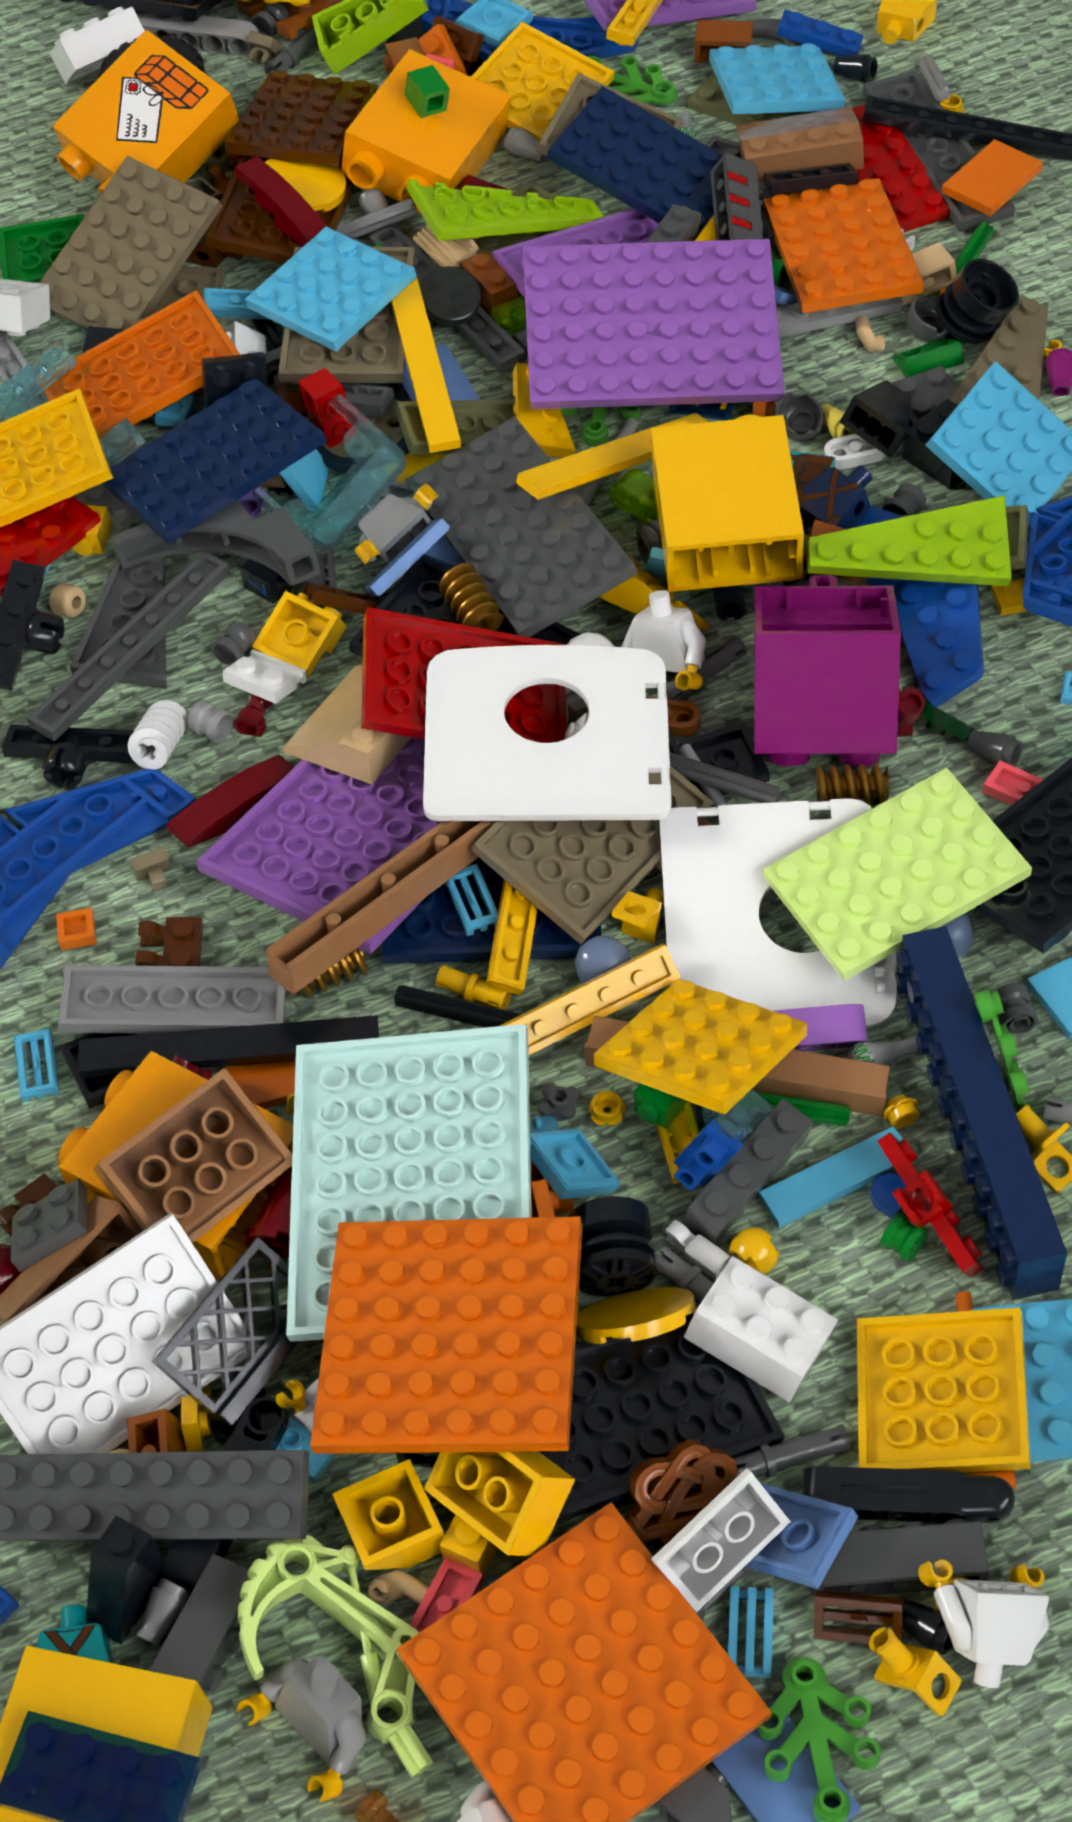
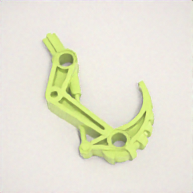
(361, 1616)

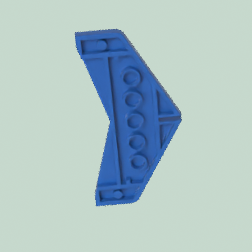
(578, 33)
(1049, 563)
(938, 627)
(71, 833)

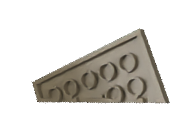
(1016, 347)

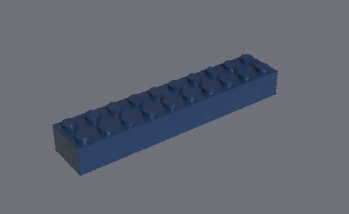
(980, 1115)

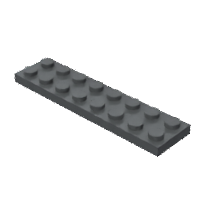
(938, 153)
(159, 1492)

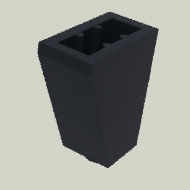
(879, 416)
(121, 1578)

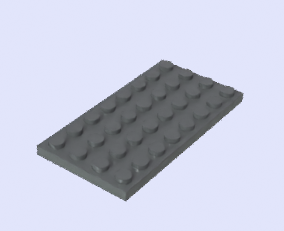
(530, 552)

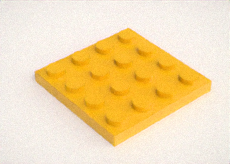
(537, 76)
(49, 456)
(701, 1045)
(943, 1391)

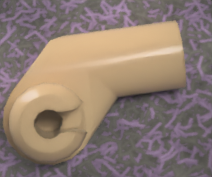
(865, 333)
(396, 1586)

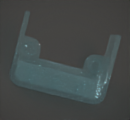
(375, 469)

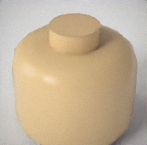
(67, 600)

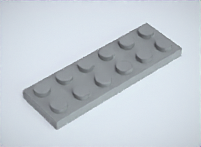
(167, 998)

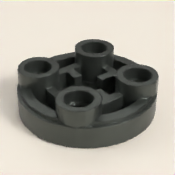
(450, 296)

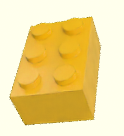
(503, 1495)

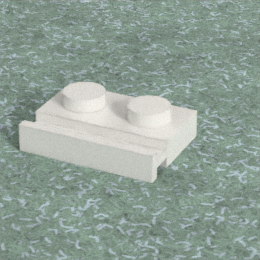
(264, 676)

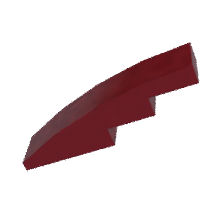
(279, 198)
(228, 802)

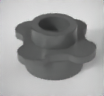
(559, 1110)

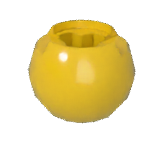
(755, 1249)

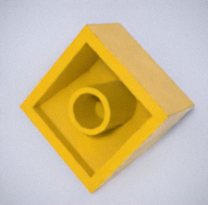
(390, 1519)

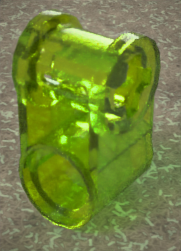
(635, 494)

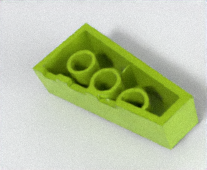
(358, 26)

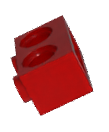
(317, 393)

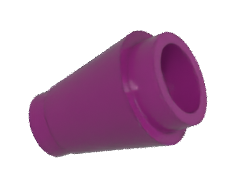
(1060, 371)

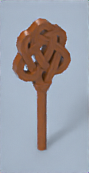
(663, 1486)

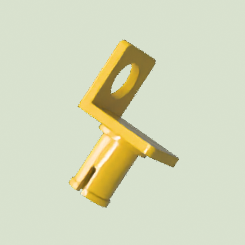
(640, 914)
(1045, 1147)
(913, 1669)

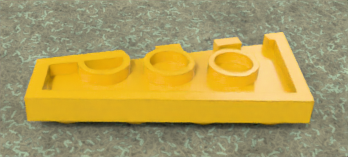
(544, 425)

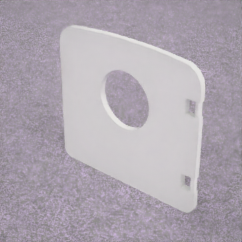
(490, 773)
(715, 898)

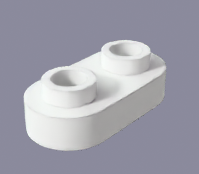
(852, 452)

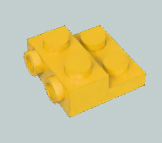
(300, 632)

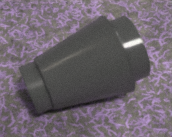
(995, 747)

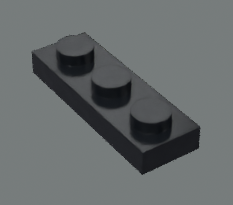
(810, 178)

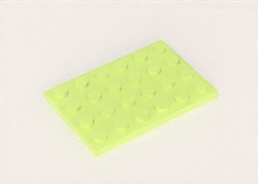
(896, 873)

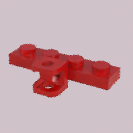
(926, 1202)

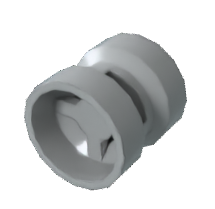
(207, 720)

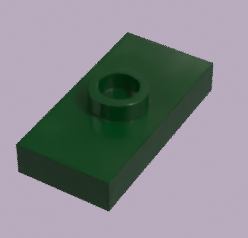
(941, 722)

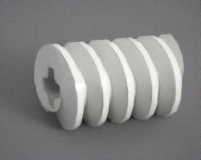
(157, 734)

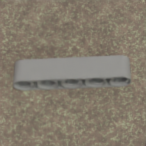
(205, 34)

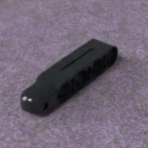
(255, 1431)
(912, 1493)

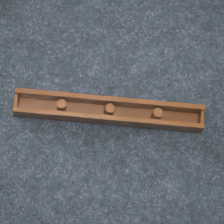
(373, 903)
(797, 1075)

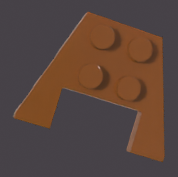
(299, 15)

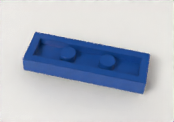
(820, 33)

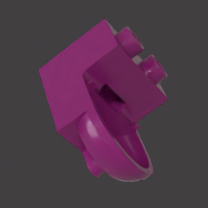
(826, 672)

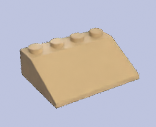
(335, 736)

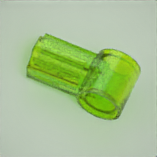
(514, 308)

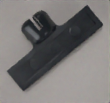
(22, 623)
(69, 752)

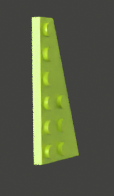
(494, 212)
(941, 545)

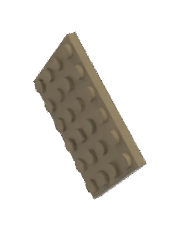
(128, 248)
(367, 357)
(580, 866)

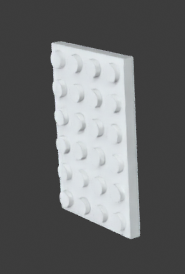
(87, 1349)

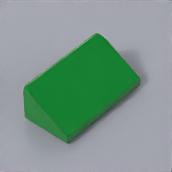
(938, 353)

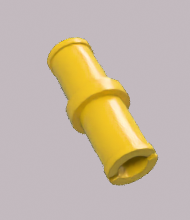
(471, 987)

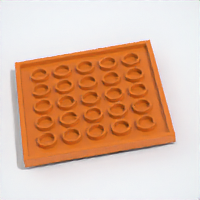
(450, 1337)
(583, 1680)

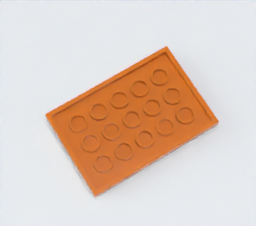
(842, 246)
(146, 364)

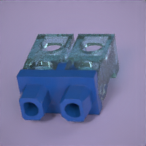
(720, 1140)

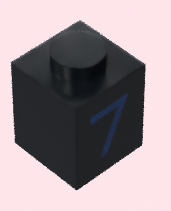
(263, 581)

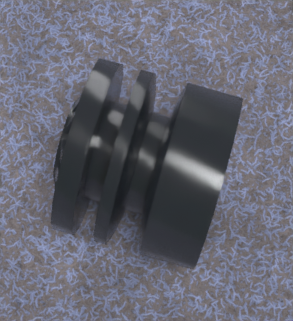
(977, 301)
(615, 1246)

